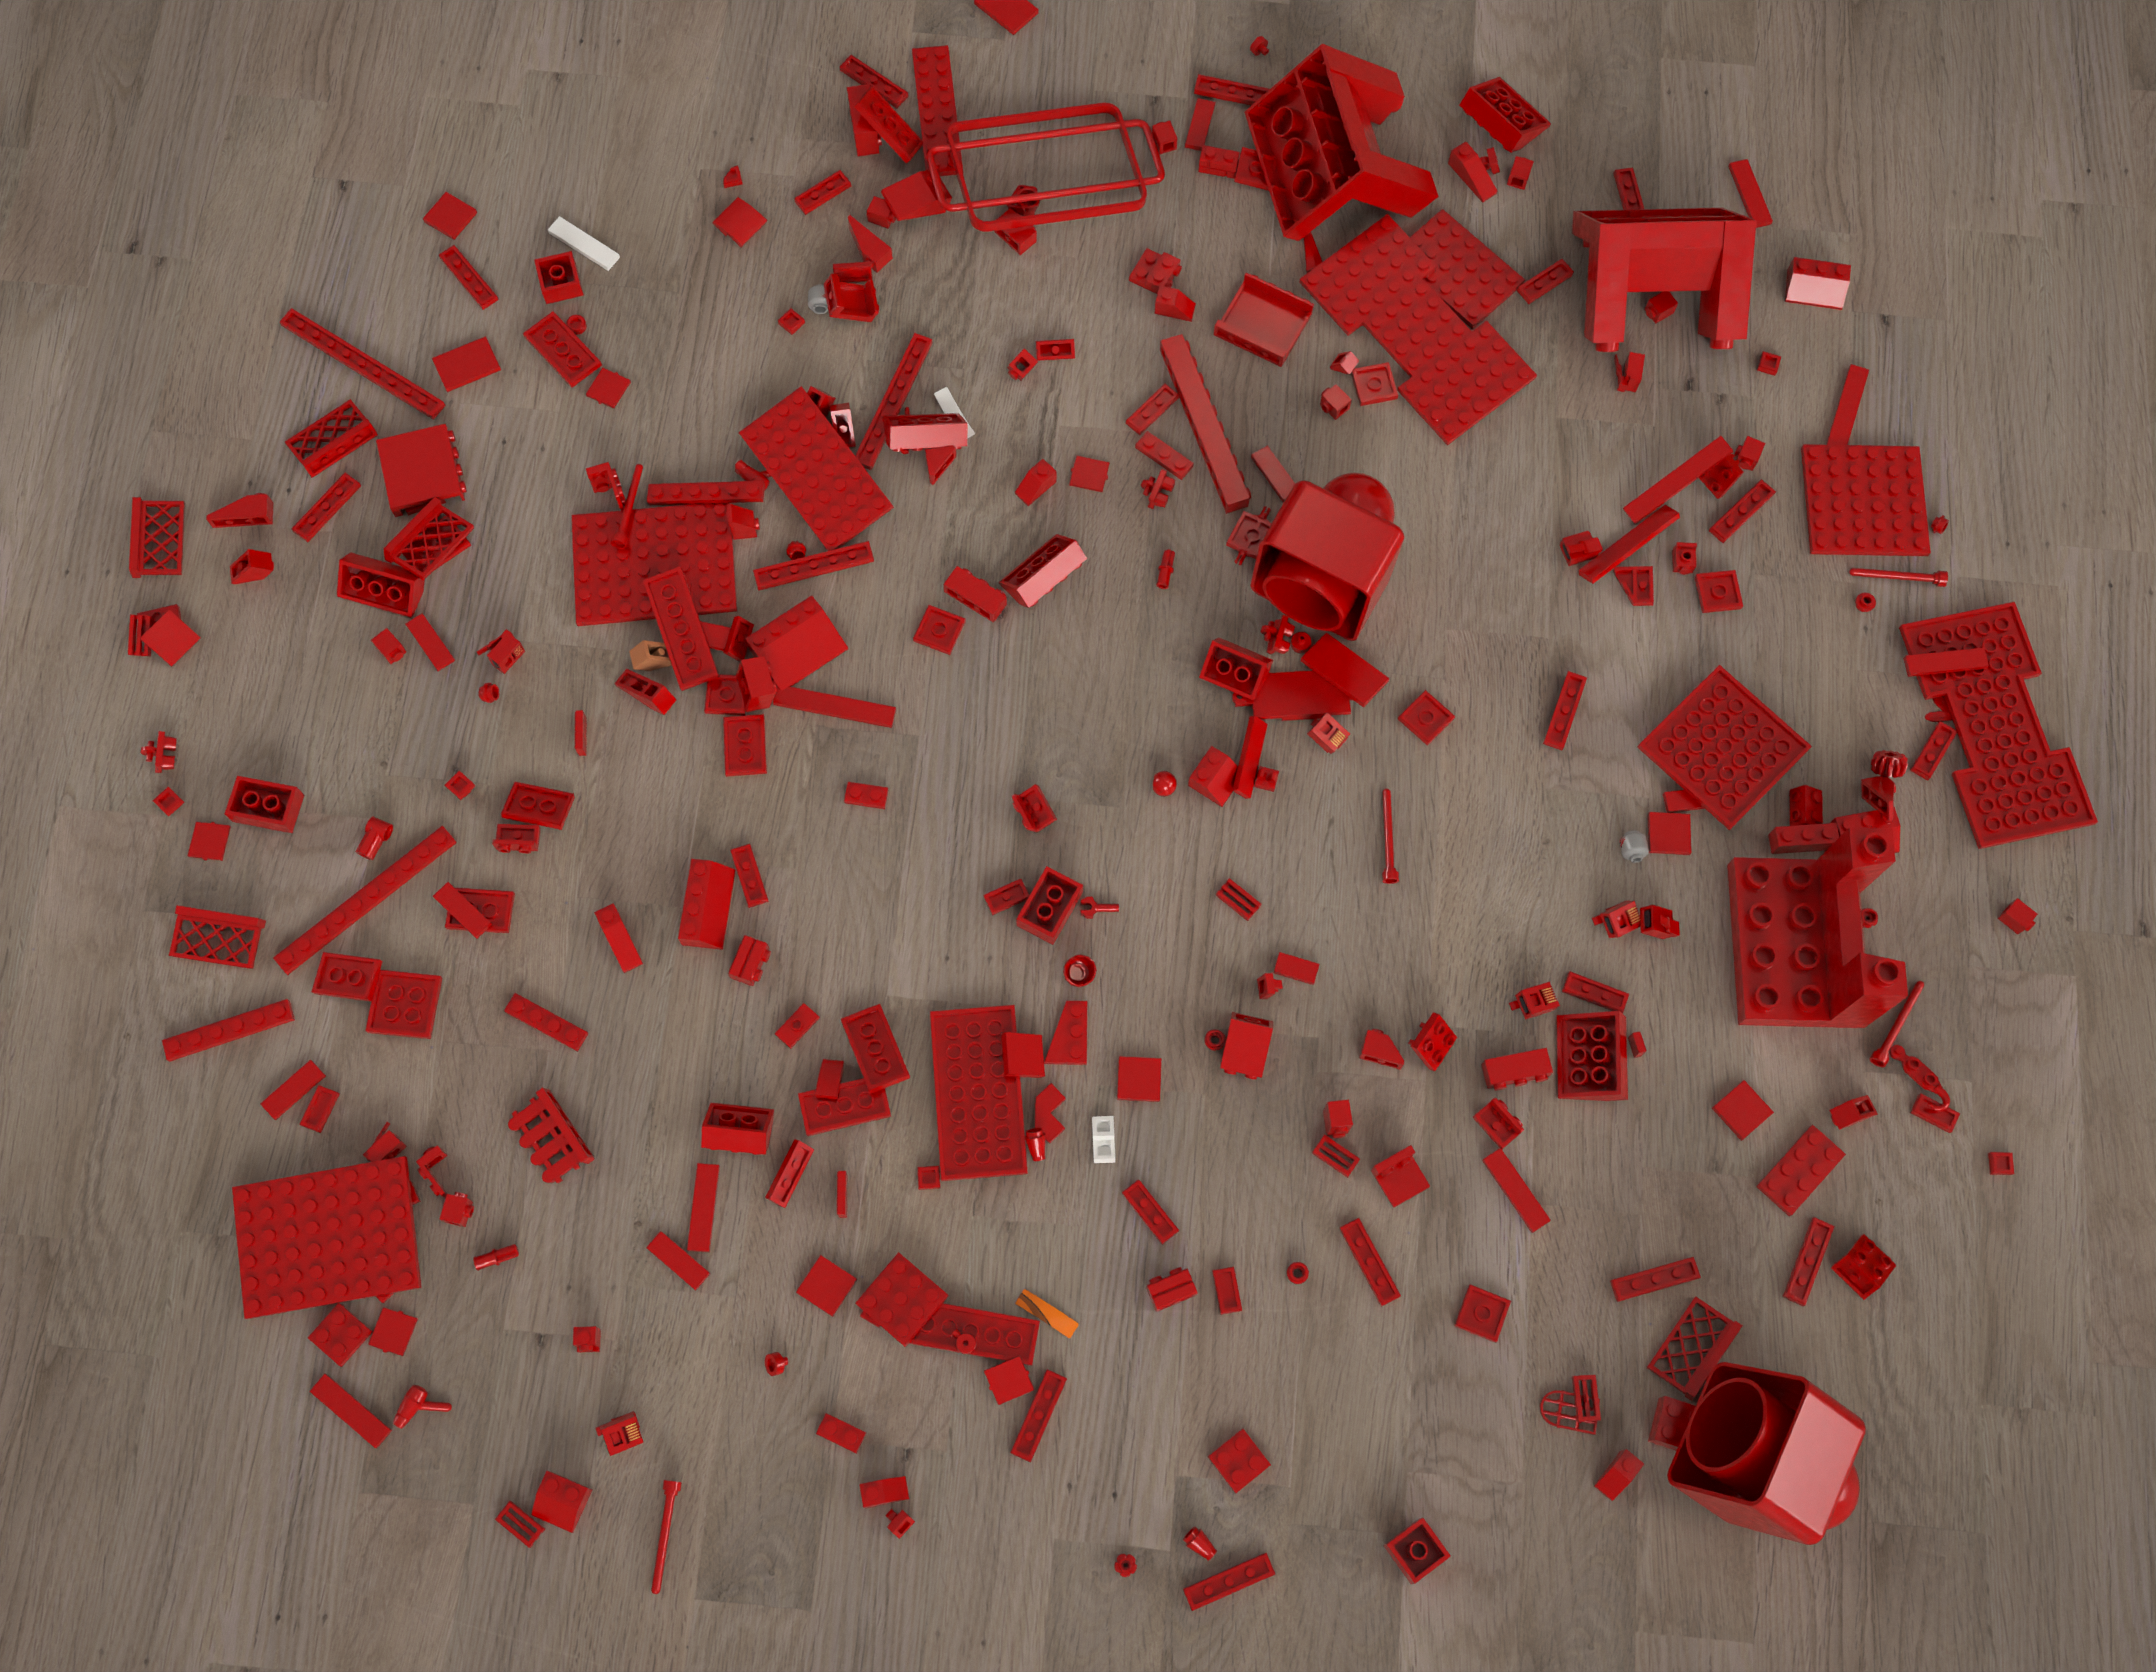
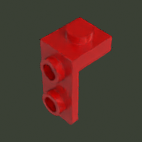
(432, 1157)

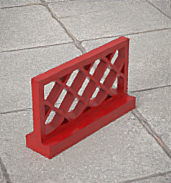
(337, 447)
(413, 531)
(138, 537)
(216, 918)
(1710, 1360)

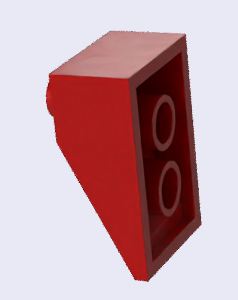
(914, 197)

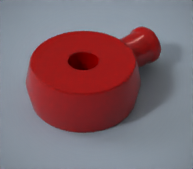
(961, 1338)

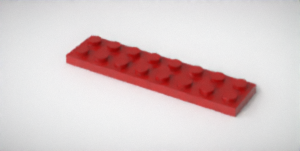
(936, 103)

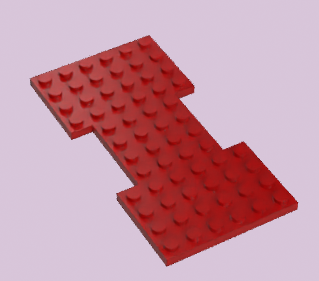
(1452, 370)
(2013, 779)

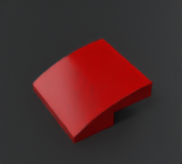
(740, 221)

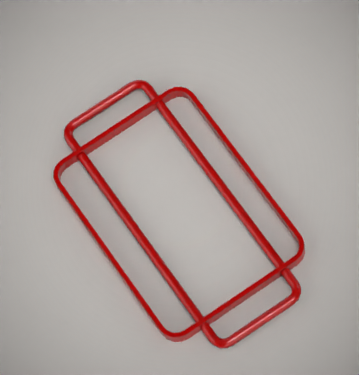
(1037, 116)

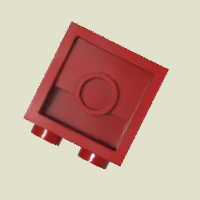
(1155, 270)

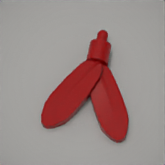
(1943, 715)

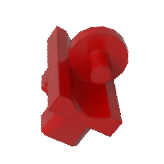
(1162, 482)
(1274, 633)
(163, 743)

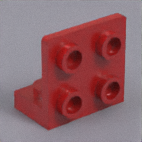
(604, 478)
(1400, 1177)
(1864, 1267)

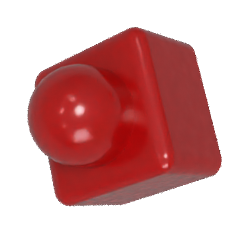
(1330, 553)
(1770, 1453)

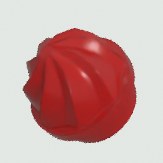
(796, 550)
(488, 692)

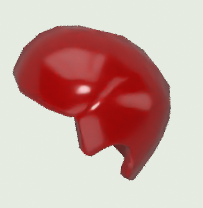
(1079, 970)

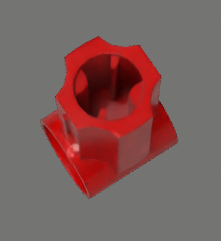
(375, 833)

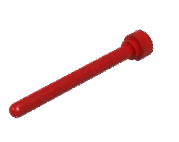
(619, 539)
(1938, 578)
(1390, 873)
(1881, 1056)
(670, 1490)

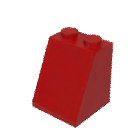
(1246, 1045)

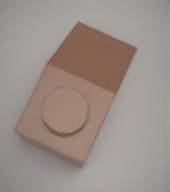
(649, 656)

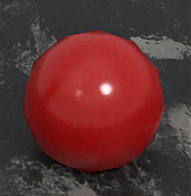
(1164, 783)

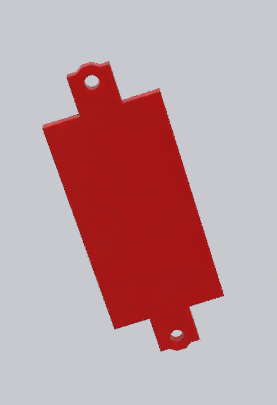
(1296, 697)

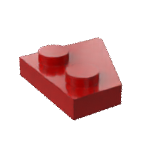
(1637, 584)

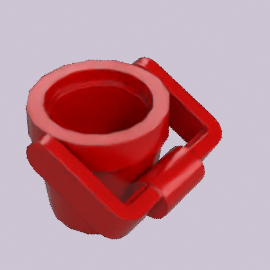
(1025, 208)

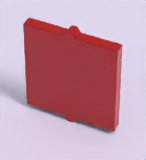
(608, 388)
(1089, 474)
(209, 841)
(393, 1331)
(1009, 1380)

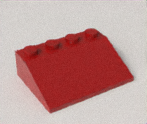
(1504, 113)
(797, 643)
(1592, 1056)

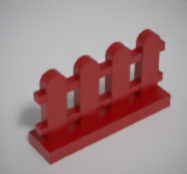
(559, 1120)

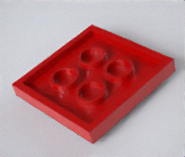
(404, 1004)
(901, 1299)

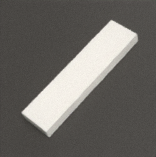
(583, 243)

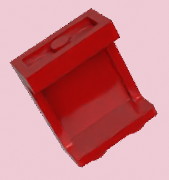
(851, 300)

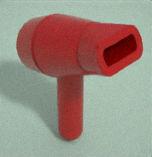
(750, 474)
(414, 1401)

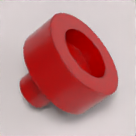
(1259, 46)
(1301, 642)
(775, 1363)

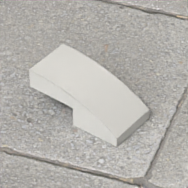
(1103, 1139)

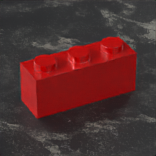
(975, 593)
(1802, 838)
(1517, 1069)

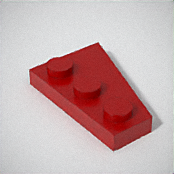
(1070, 1037)

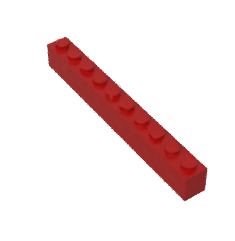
(1204, 423)

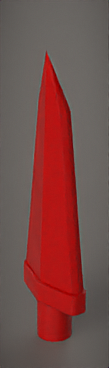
(1311, 253)

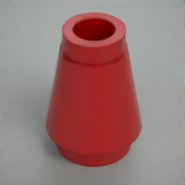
(1035, 1141)
(1199, 1543)

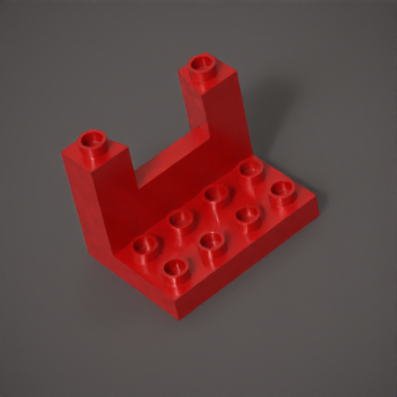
(1326, 145)
(1667, 252)
(1804, 937)

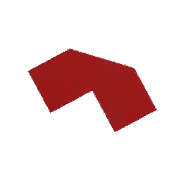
(1045, 1104)

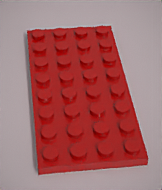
(816, 470)
(975, 1103)

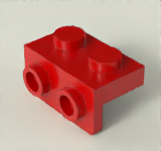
(1805, 806)
(1034, 809)
(517, 838)
(1499, 1123)

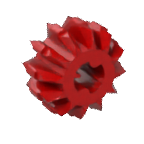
(1889, 763)

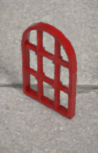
(1561, 1416)

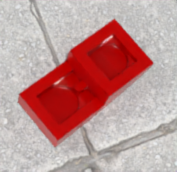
(829, 1079)

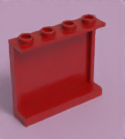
(1264, 319)
(420, 467)

